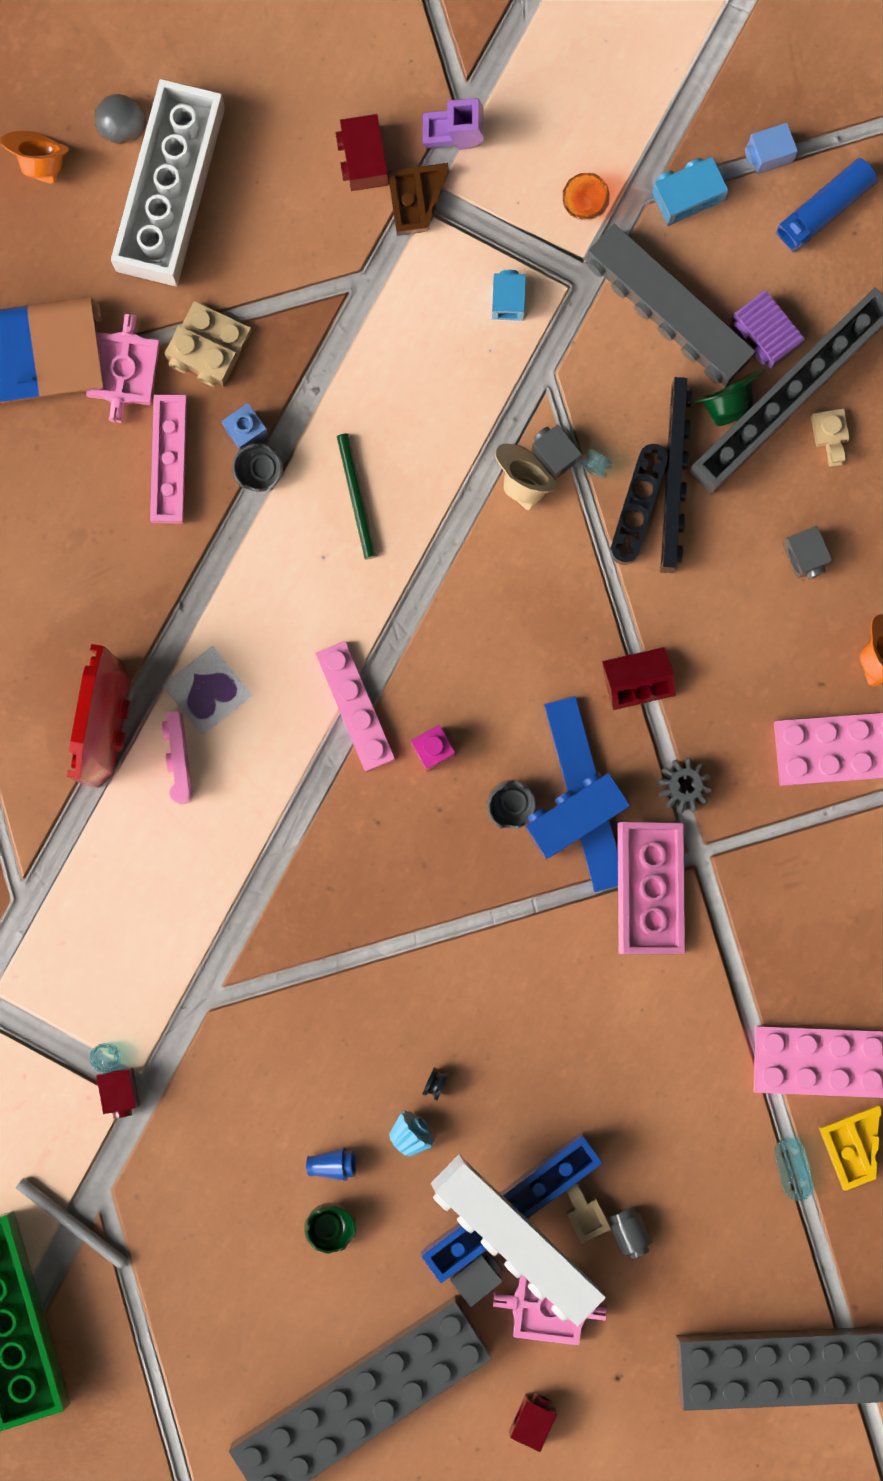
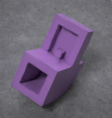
(458, 126)

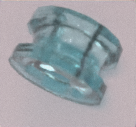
(596, 464)
(98, 1064)

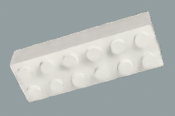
(168, 183)

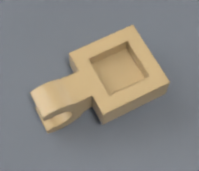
(831, 431)
(586, 1216)

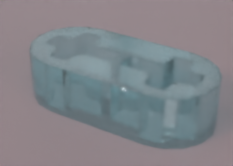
(801, 1167)

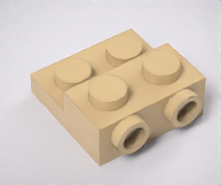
(207, 345)

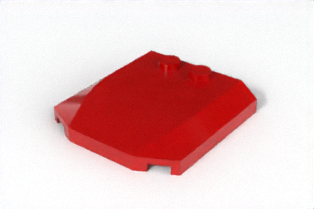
(99, 718)

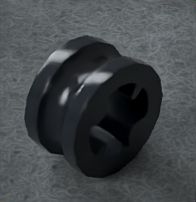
(435, 1083)

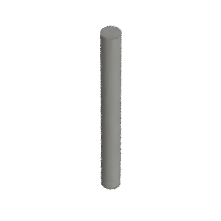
(71, 1223)

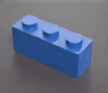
(576, 814)

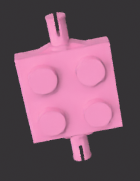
(126, 368)
(537, 1321)

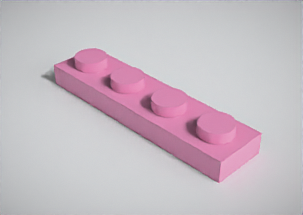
(168, 459)
(355, 706)

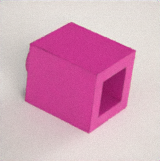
(433, 748)

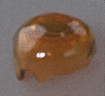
(586, 196)

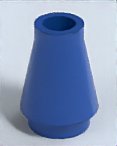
(333, 1164)

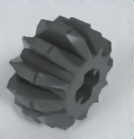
(696, 785)

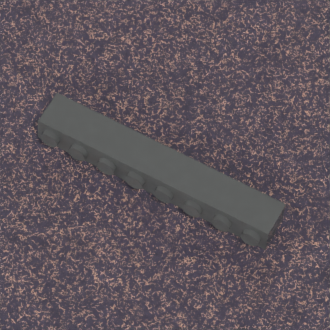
(790, 393)

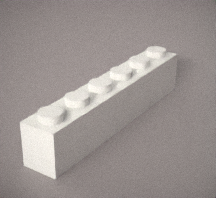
(517, 1240)

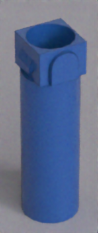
(826, 204)

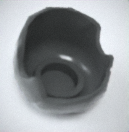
(119, 118)
(257, 467)
(511, 804)

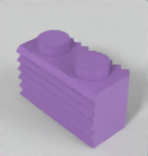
(767, 330)

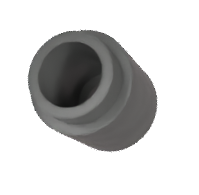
(630, 1233)

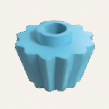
(411, 1134)

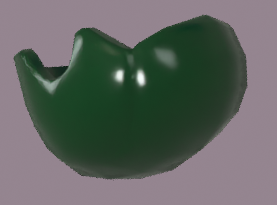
(329, 1228)

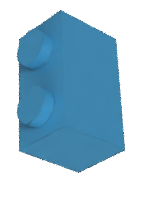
(689, 190)

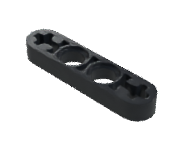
(639, 504)

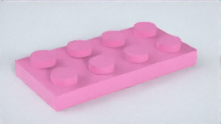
(829, 749)
(651, 888)
(818, 1061)

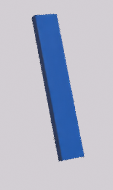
(576, 767)

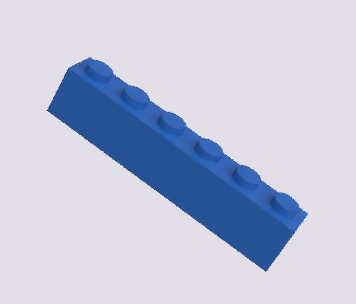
(526, 1194)

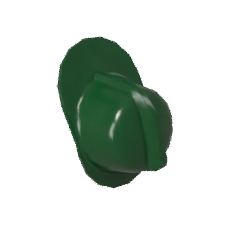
(732, 401)

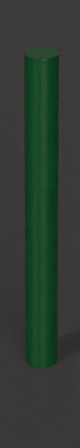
(356, 496)

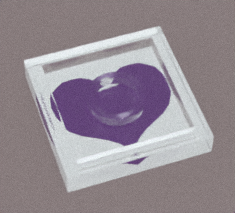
(207, 690)

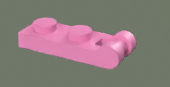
(177, 760)

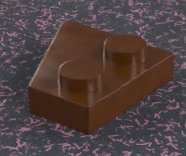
(416, 196)

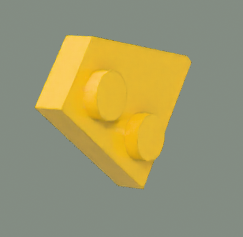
(853, 1146)

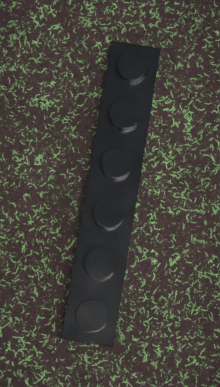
(675, 489)

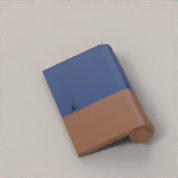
(49, 349)

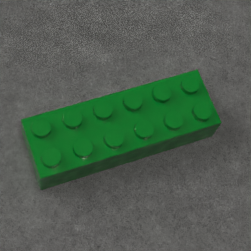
(28, 1362)

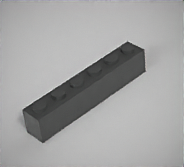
(669, 305)

